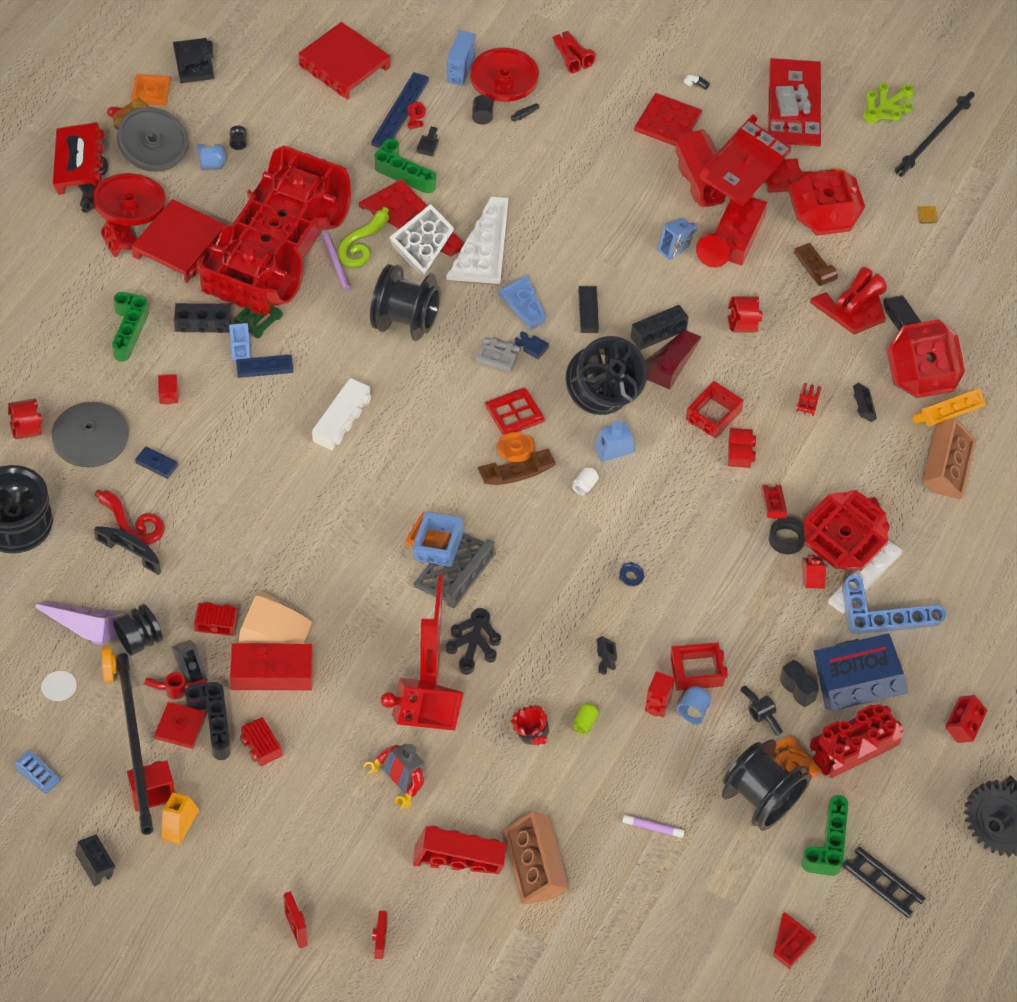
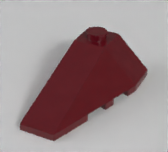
(668, 362)

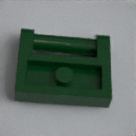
(252, 319)

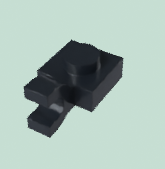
(429, 143)
(607, 651)

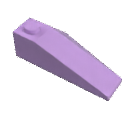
(86, 623)

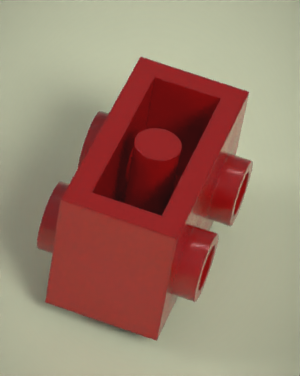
(966, 719)

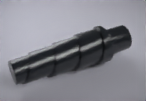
(520, 114)

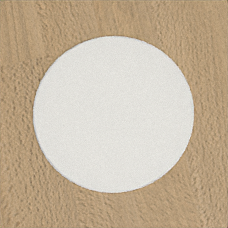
(58, 686)

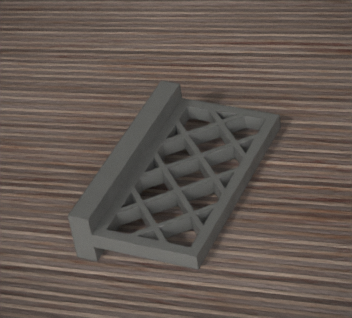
(469, 573)

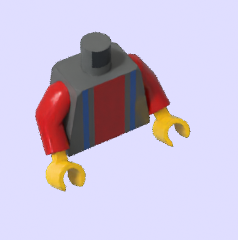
(403, 767)

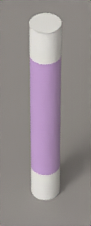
(653, 826)

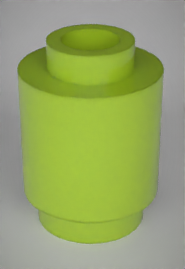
(585, 718)

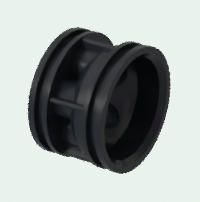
(23, 526)

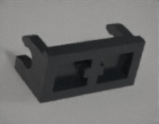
(94, 859)

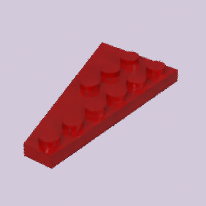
(403, 207)

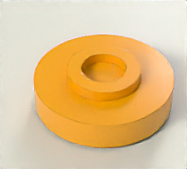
(108, 664)

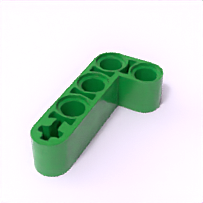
(393, 166)
(135, 314)
(832, 835)

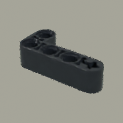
(900, 311)
(216, 720)

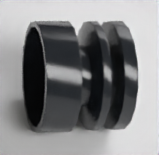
(139, 628)

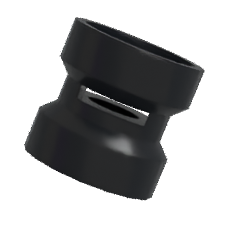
(238, 137)

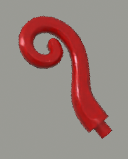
(112, 502)

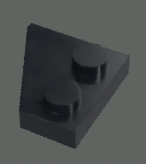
(194, 53)

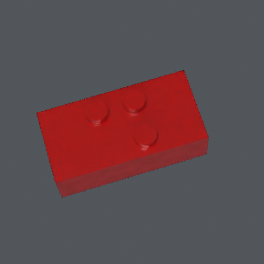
(271, 666)

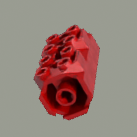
(694, 152)
(857, 740)

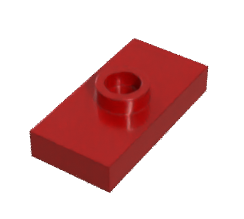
(379, 935)

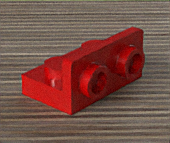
(117, 237)

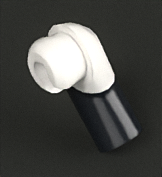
(697, 80)

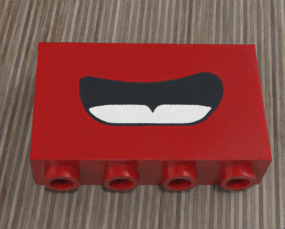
(77, 156)

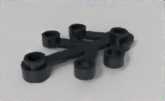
(473, 639)

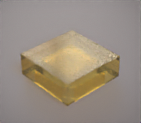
(927, 214)

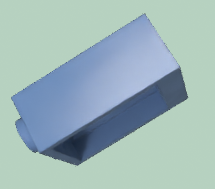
(461, 57)
(439, 523)

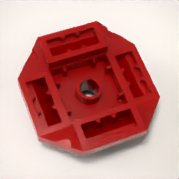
(826, 201)
(909, 362)
(851, 514)

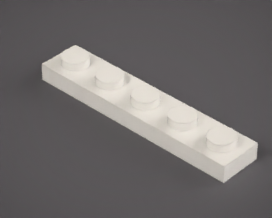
(868, 574)

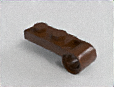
(815, 265)

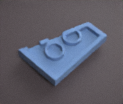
(522, 300)

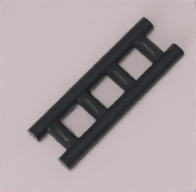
(881, 870)

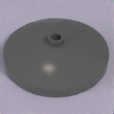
(152, 139)
(90, 434)

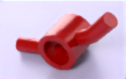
(172, 679)

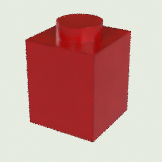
(168, 389)

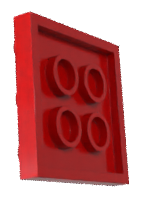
(667, 119)

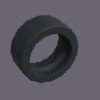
(787, 547)

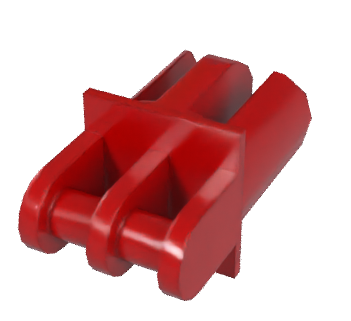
(808, 403)

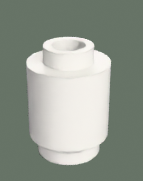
(585, 481)

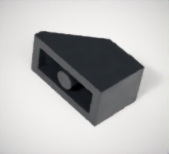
(189, 661)

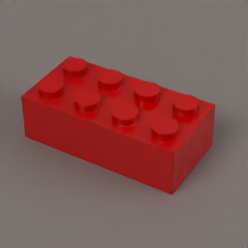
(741, 226)

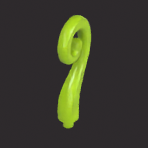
(376, 224)

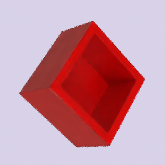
(158, 784)

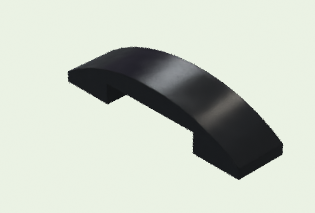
(112, 536)

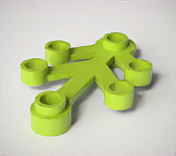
(873, 114)

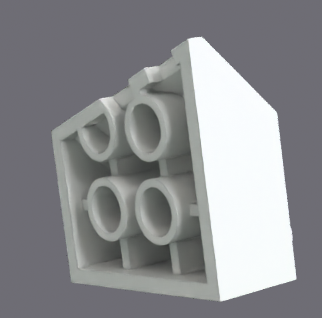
(422, 239)

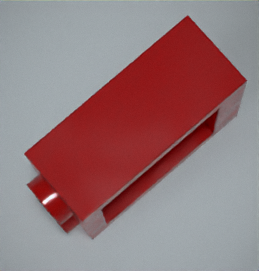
(721, 396)
(698, 651)

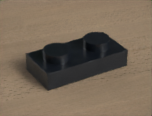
(864, 402)

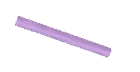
(335, 260)

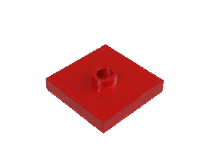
(180, 725)
(295, 919)

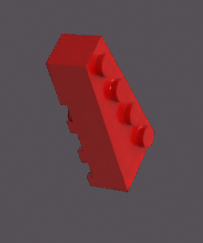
(459, 851)

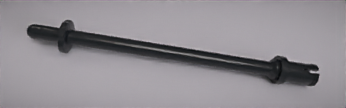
(909, 161)

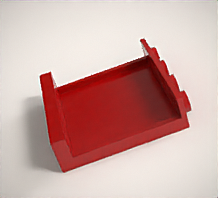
(342, 59)
(179, 238)

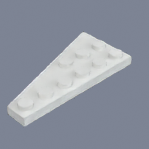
(484, 248)

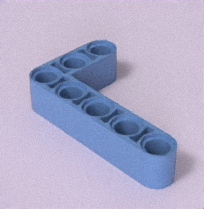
(885, 616)

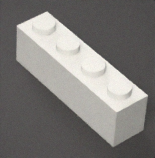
(341, 414)

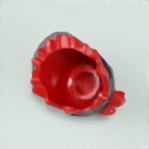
(531, 725)

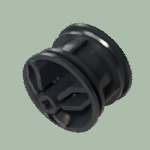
(620, 359)

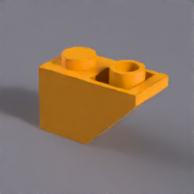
(177, 818)

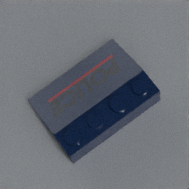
(859, 672)

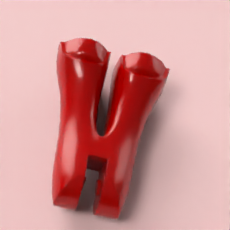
(580, 55)
(872, 287)

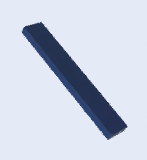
(399, 111)

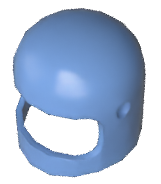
(211, 157)
(697, 698)

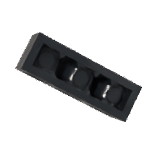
(202, 317)
(659, 327)

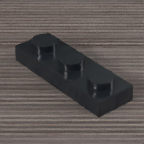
(588, 309)

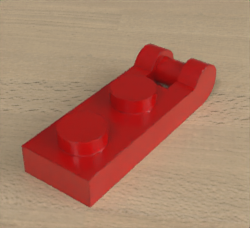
(774, 501)

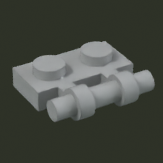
(787, 100)
(496, 357)

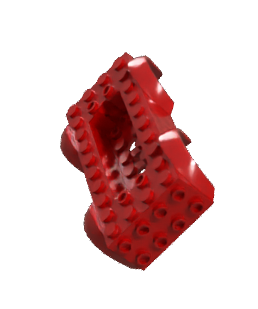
(270, 272)

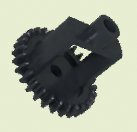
(994, 815)

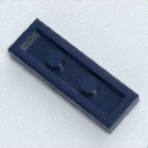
(264, 366)

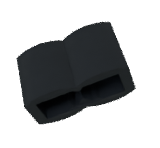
(799, 683)

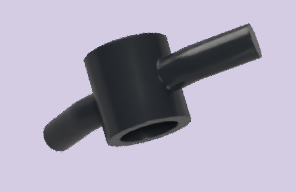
(762, 709)

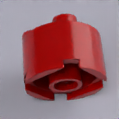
(744, 314)
(24, 419)

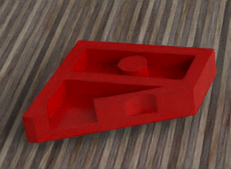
(792, 941)

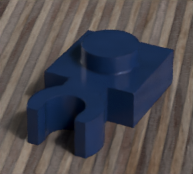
(533, 346)

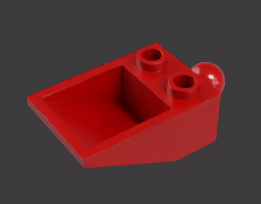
(430, 704)

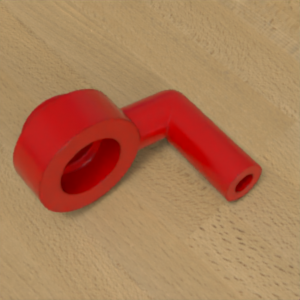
(417, 114)

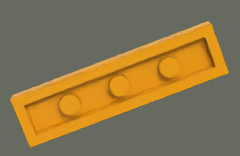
(950, 408)

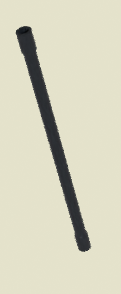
(145, 817)

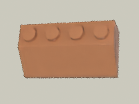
(949, 459)
(535, 858)

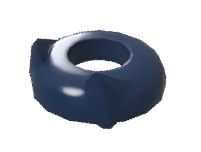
(636, 569)

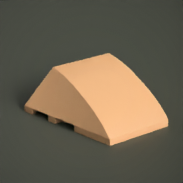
(273, 623)

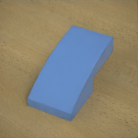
(240, 341)

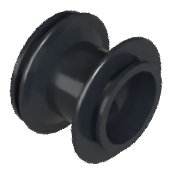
(404, 302)
(765, 784)

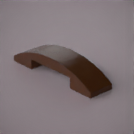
(517, 471)

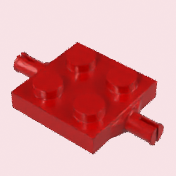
(783, 176)

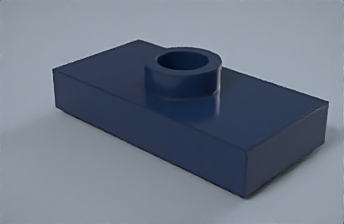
(156, 462)

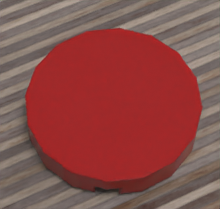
(713, 250)

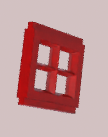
(509, 398)

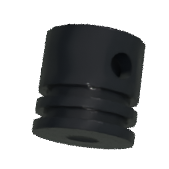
(482, 110)

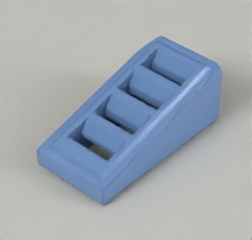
(29, 762)

